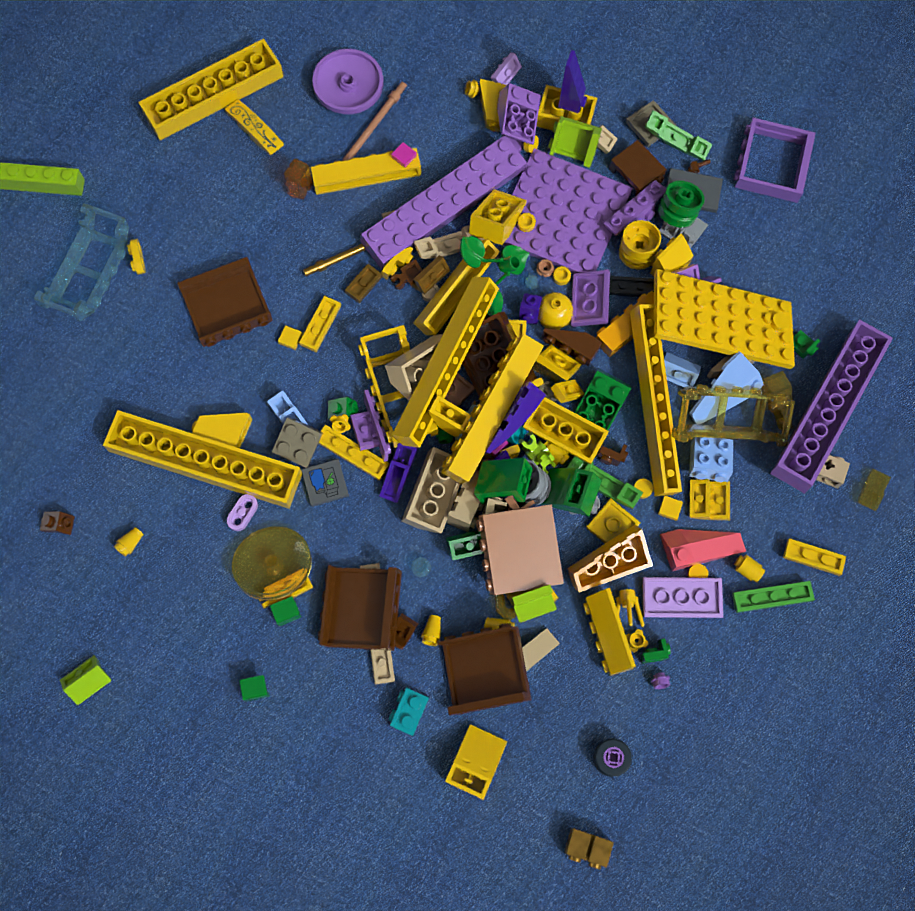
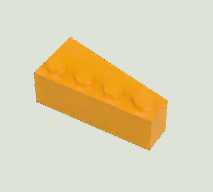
(611, 561)

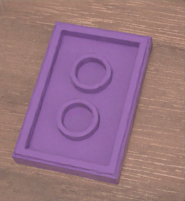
(590, 298)

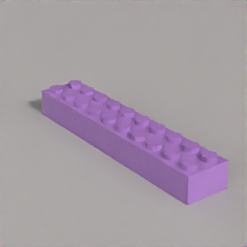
(443, 201)
(831, 407)

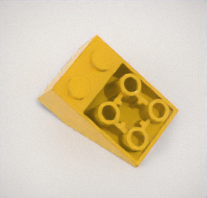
(476, 762)

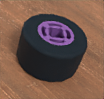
(612, 757)

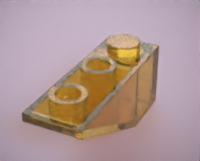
(778, 384)

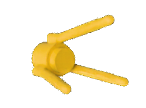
(628, 600)

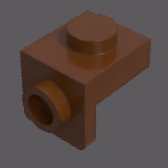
(609, 456)
(57, 522)
(404, 630)

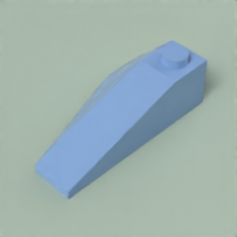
(736, 372)

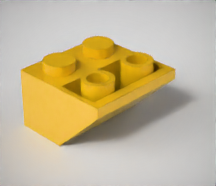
(674, 257)

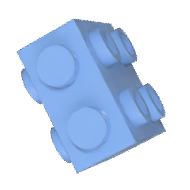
(711, 458)

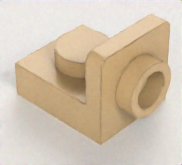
(606, 140)

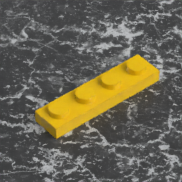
(351, 453)

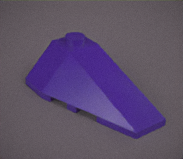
(573, 86)

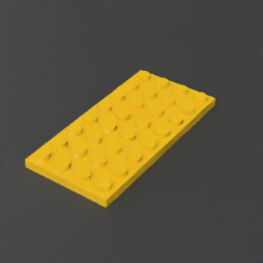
(721, 319)

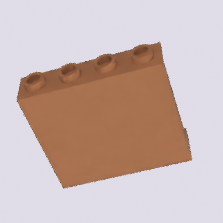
(519, 550)

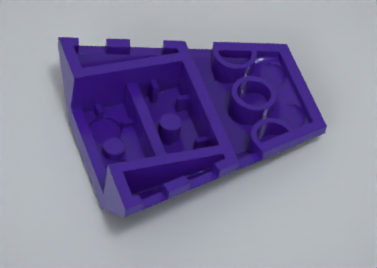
(521, 409)

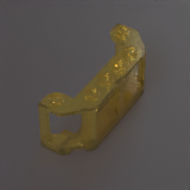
(718, 430)

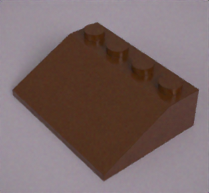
(488, 349)

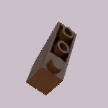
(577, 344)

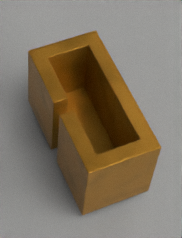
(589, 848)

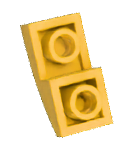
(400, 260)

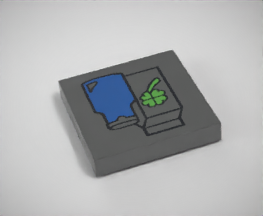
(325, 483)

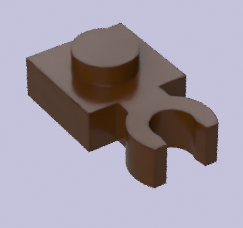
(409, 272)

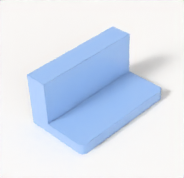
(680, 370)

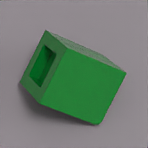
(285, 611)
(254, 688)

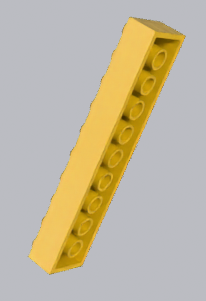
(203, 459)

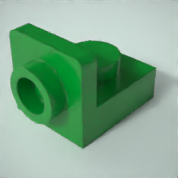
(804, 344)
(654, 655)

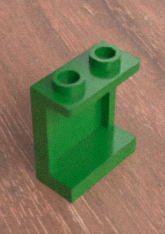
(503, 478)

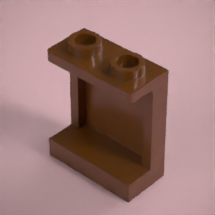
(638, 166)

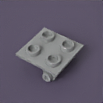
(690, 233)

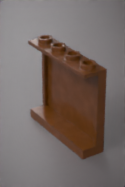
(225, 302)
(360, 608)
(485, 669)

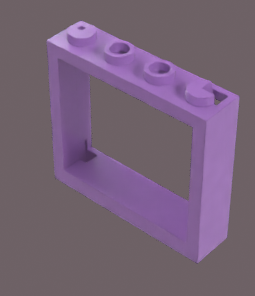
(780, 132)

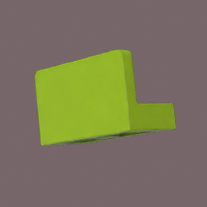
(534, 603)
(84, 680)

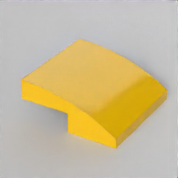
(709, 500)

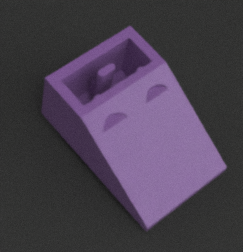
(518, 113)

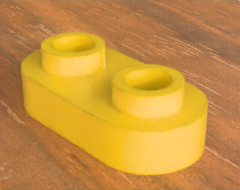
(138, 262)

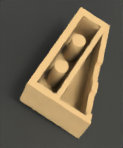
(466, 506)

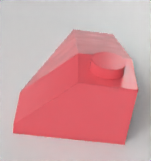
(694, 547)

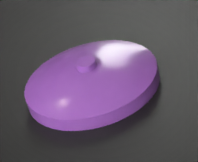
(348, 81)

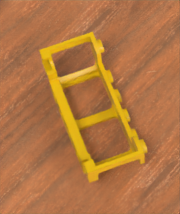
(381, 360)

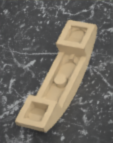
(442, 246)

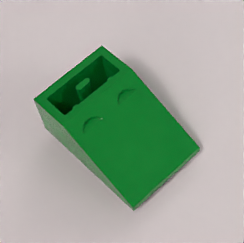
(603, 399)
(573, 490)

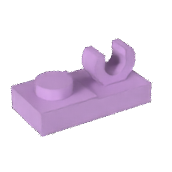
(506, 70)

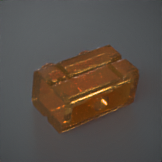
(298, 179)

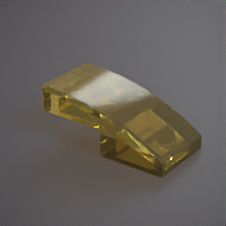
(874, 489)

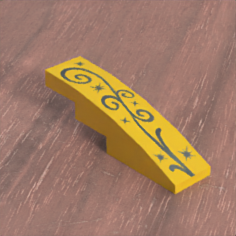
(254, 127)

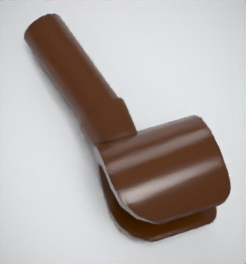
(694, 166)

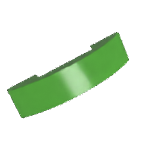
(676, 137)
(610, 486)

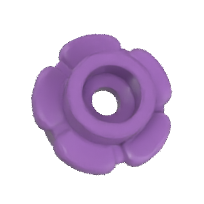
(660, 681)

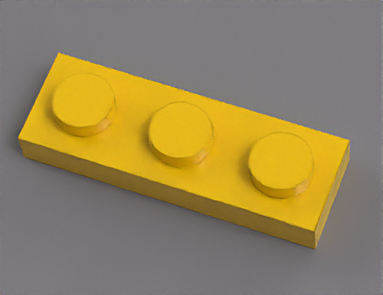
(320, 324)
(814, 557)

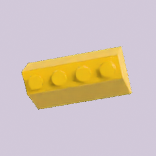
(566, 430)
(609, 632)

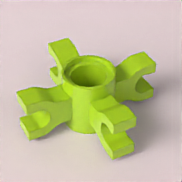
(537, 452)

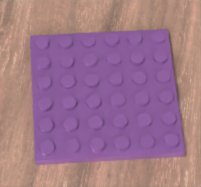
(568, 212)

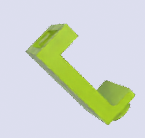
(575, 140)

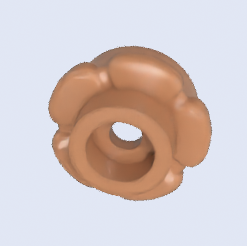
(545, 264)

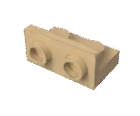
(494, 505)

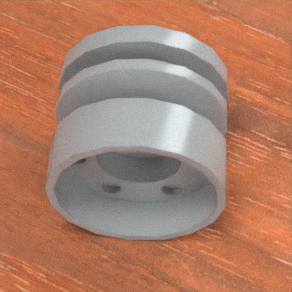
(540, 486)

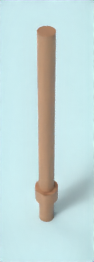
(393, 97)

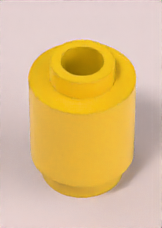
(559, 454)
(749, 568)

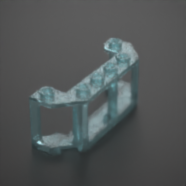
(72, 265)

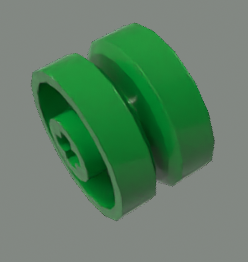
(681, 204)

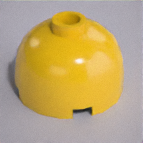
(555, 311)

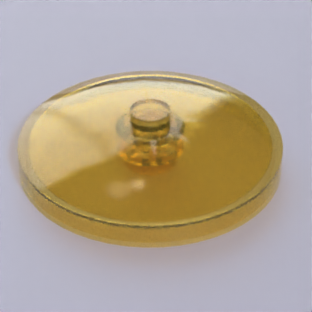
(271, 563)

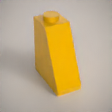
(489, 98)
(223, 427)

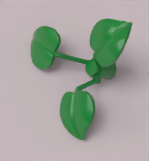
(512, 261)

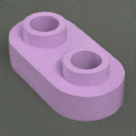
(240, 512)

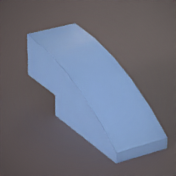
(283, 408)

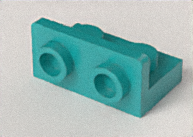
(408, 712)

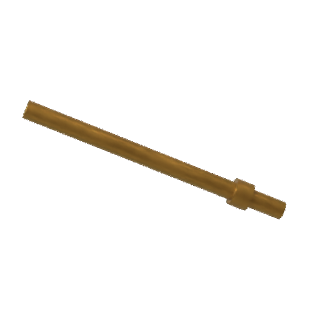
(321, 265)

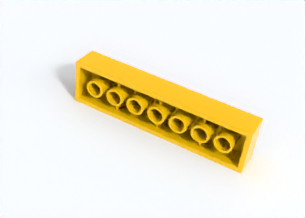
(211, 89)
(492, 408)

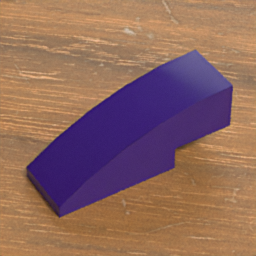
(398, 472)

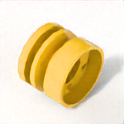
(639, 244)

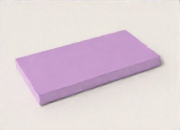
(682, 597)

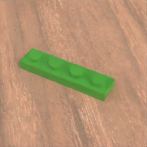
(773, 596)

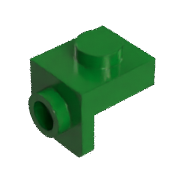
(342, 406)

